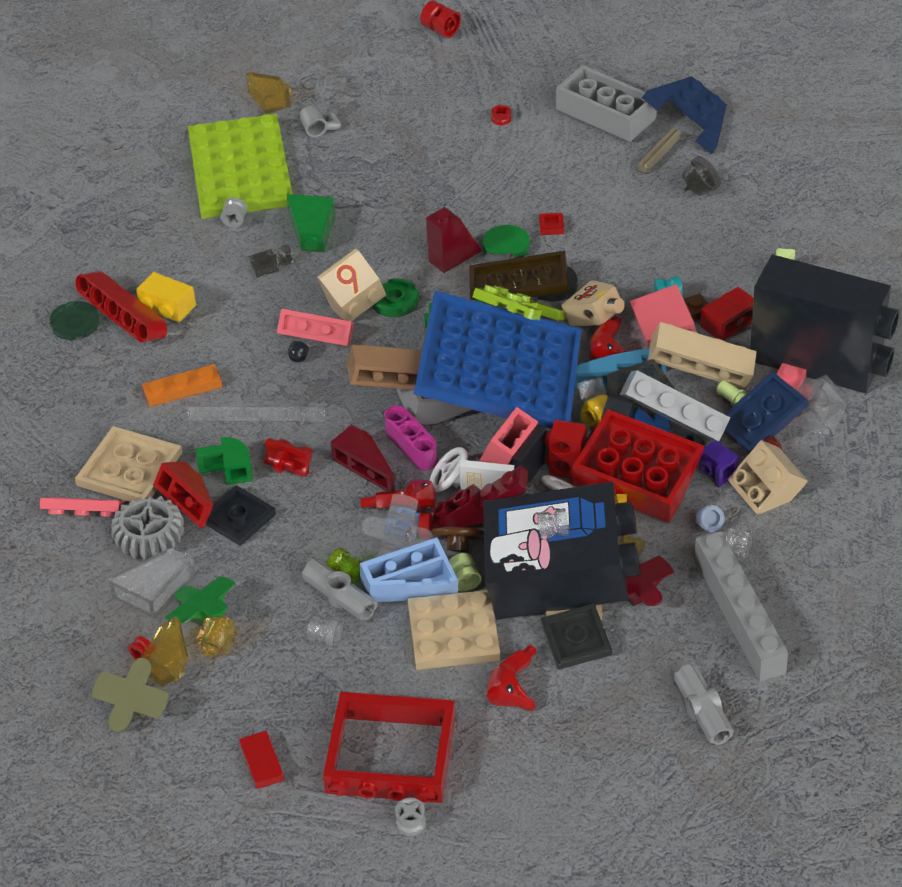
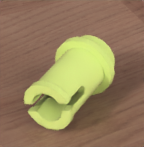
(730, 392)

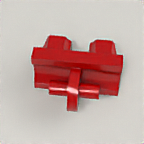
(287, 457)

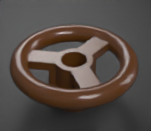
(457, 537)

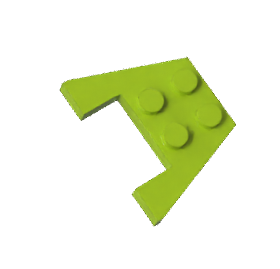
(517, 303)

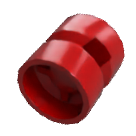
(440, 19)

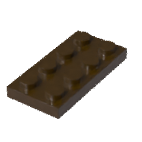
(525, 275)

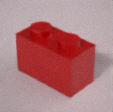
(727, 314)

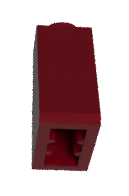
(448, 240)

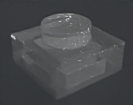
(590, 389)

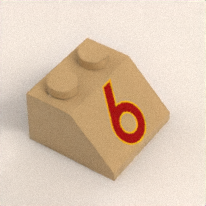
(351, 286)

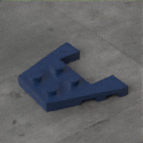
(695, 102)

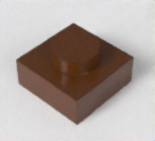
(694, 305)

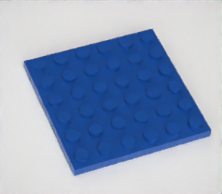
(498, 360)

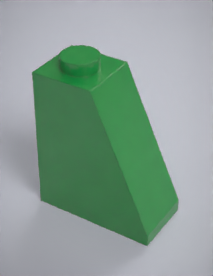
(311, 220)

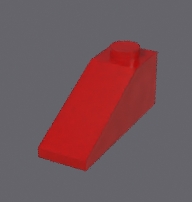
(185, 489)

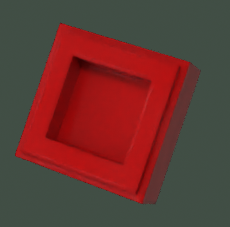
(551, 224)

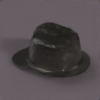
(701, 176)

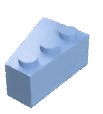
(409, 573)

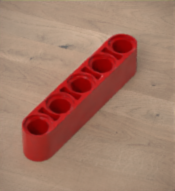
(121, 306)

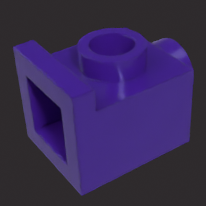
(718, 462)

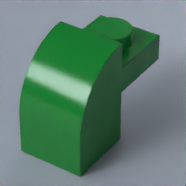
(229, 456)

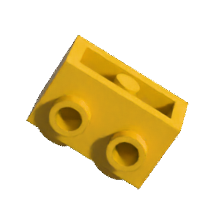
(167, 296)

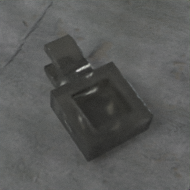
(267, 262)

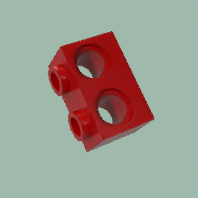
(565, 444)

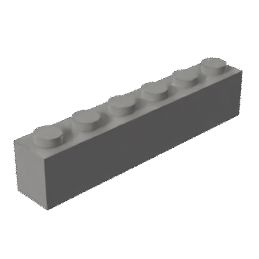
(741, 606)

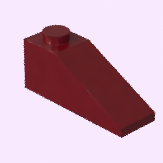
(361, 455)

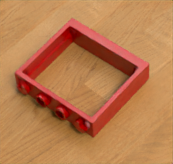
(395, 710)

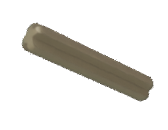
(658, 150)

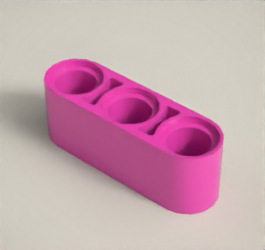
(411, 437)

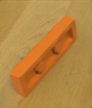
(182, 385)

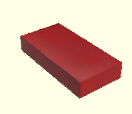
(261, 759)

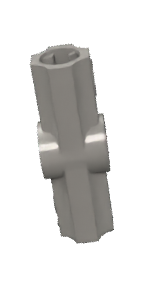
(339, 589)
(703, 704)

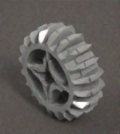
(147, 527)

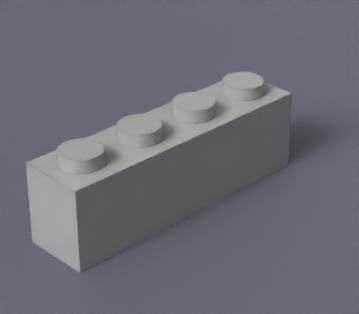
(675, 406)

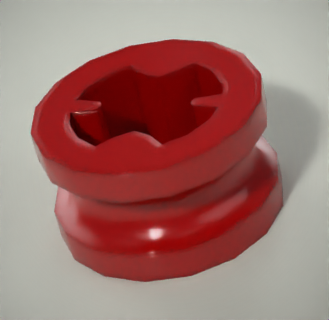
(501, 115)
(139, 647)

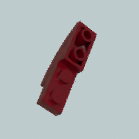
(467, 505)

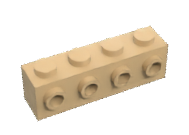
(702, 355)

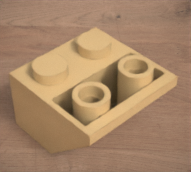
(767, 478)

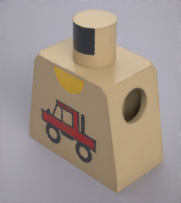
(593, 304)

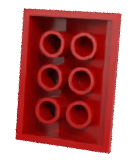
(641, 462)

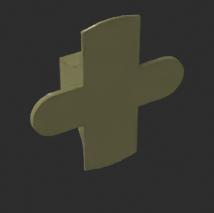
(130, 695)

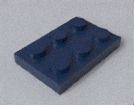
(764, 412)

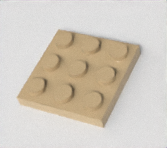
(126, 464)
(453, 630)

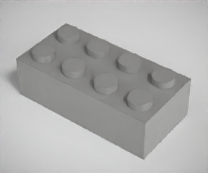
(605, 103)

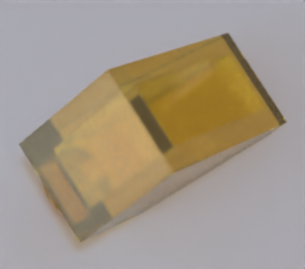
(268, 92)
(167, 653)

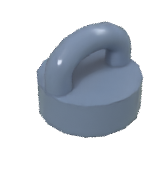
(710, 517)

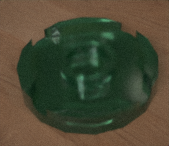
(74, 320)

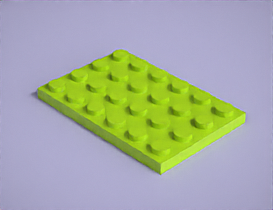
(239, 161)

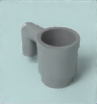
(315, 124)

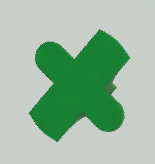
(201, 603)

